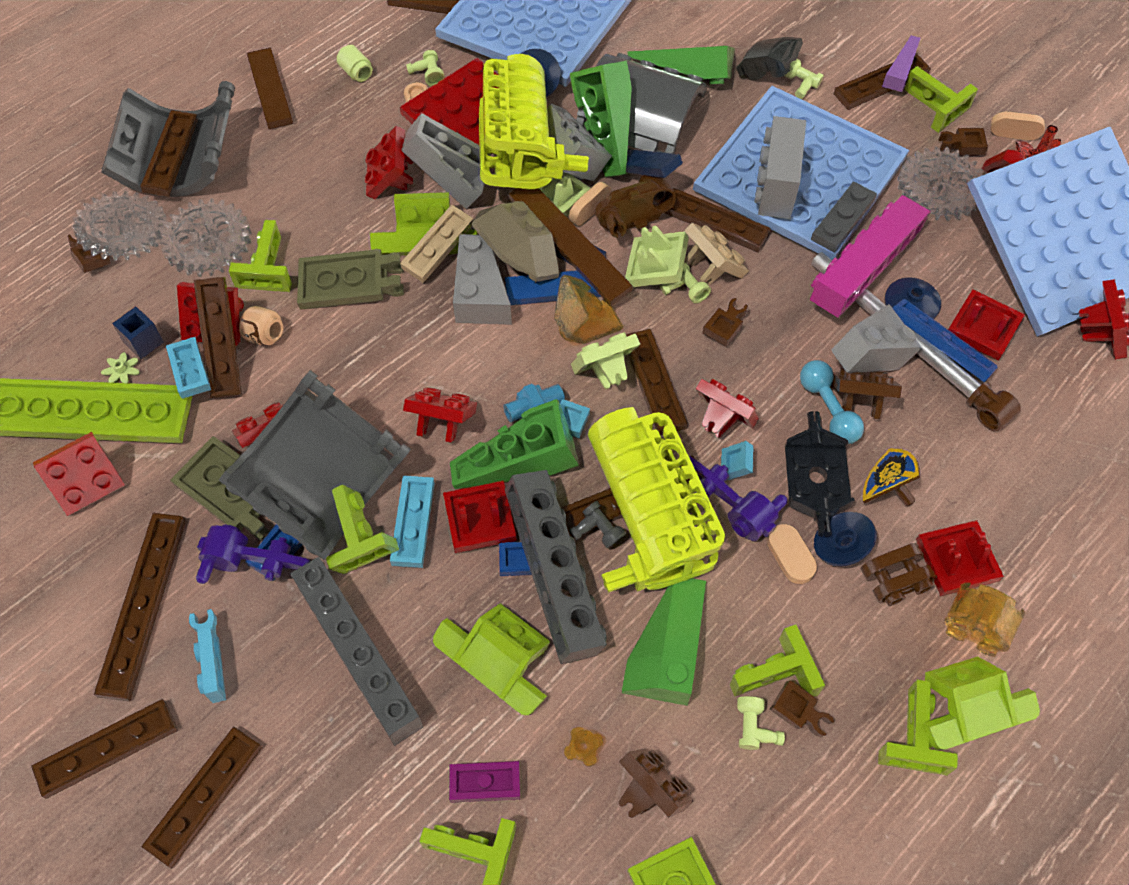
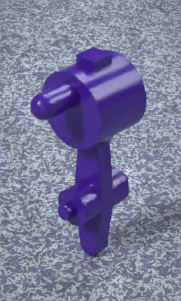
(750, 515)
(226, 547)

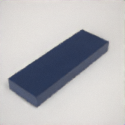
(652, 163)

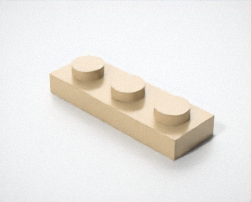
(437, 243)

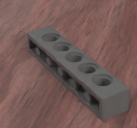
(569, 640)
(357, 651)

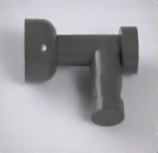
(595, 517)

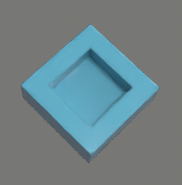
(575, 416)
(738, 459)

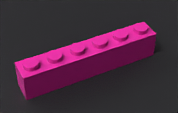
(868, 256)

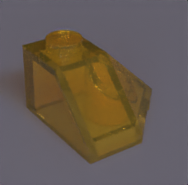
(581, 314)

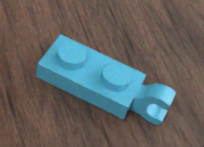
(208, 653)

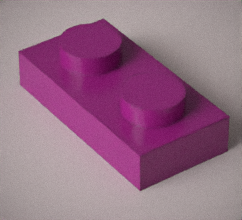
(484, 782)

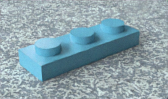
(413, 521)

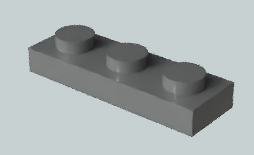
(843, 216)

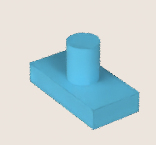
(188, 367)

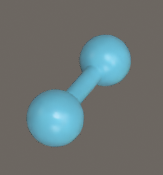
(817, 378)

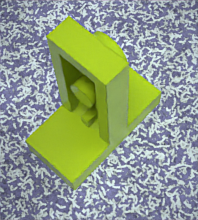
(939, 97)
(262, 272)
(361, 543)
(779, 667)
(916, 752)
(474, 848)

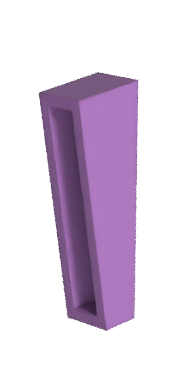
(898, 72)

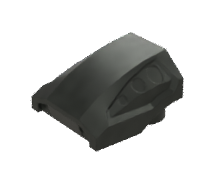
(771, 56)

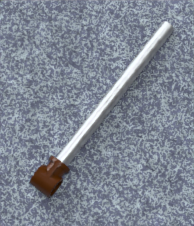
(993, 408)

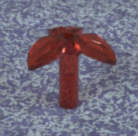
(1046, 143)

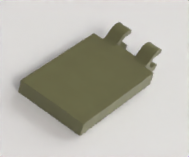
(348, 278)
(201, 483)

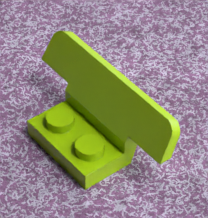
(414, 218)
(497, 655)
(977, 703)

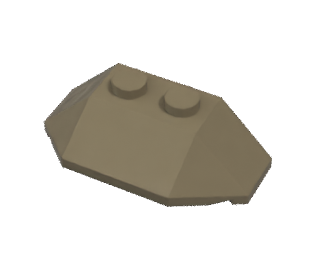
(519, 239)

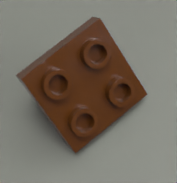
(875, 384)
(652, 785)

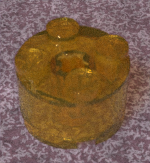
(984, 618)

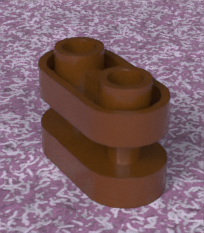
(894, 589)

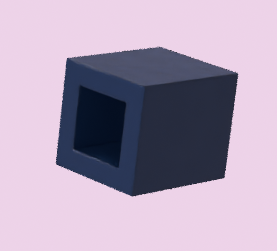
(138, 332)

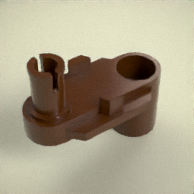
(635, 205)

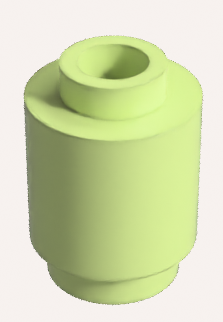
(354, 63)

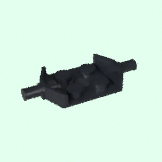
(821, 453)

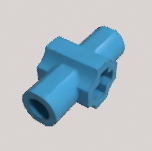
(530, 397)

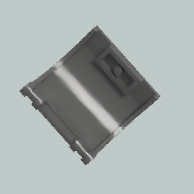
(657, 103)
(139, 130)
(304, 456)

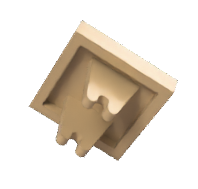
(714, 247)

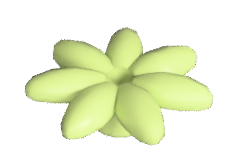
(120, 369)

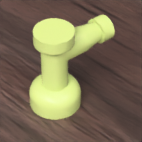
(433, 74)
(809, 78)
(698, 290)
(752, 735)

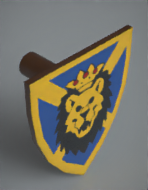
(892, 473)

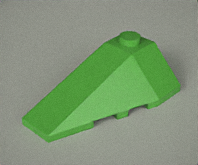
(709, 63)
(606, 102)
(530, 445)
(666, 652)

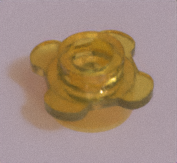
(579, 737)

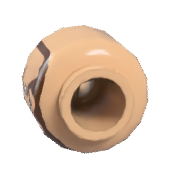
(260, 326)

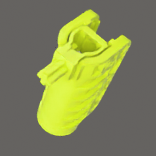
(520, 129)
(655, 501)

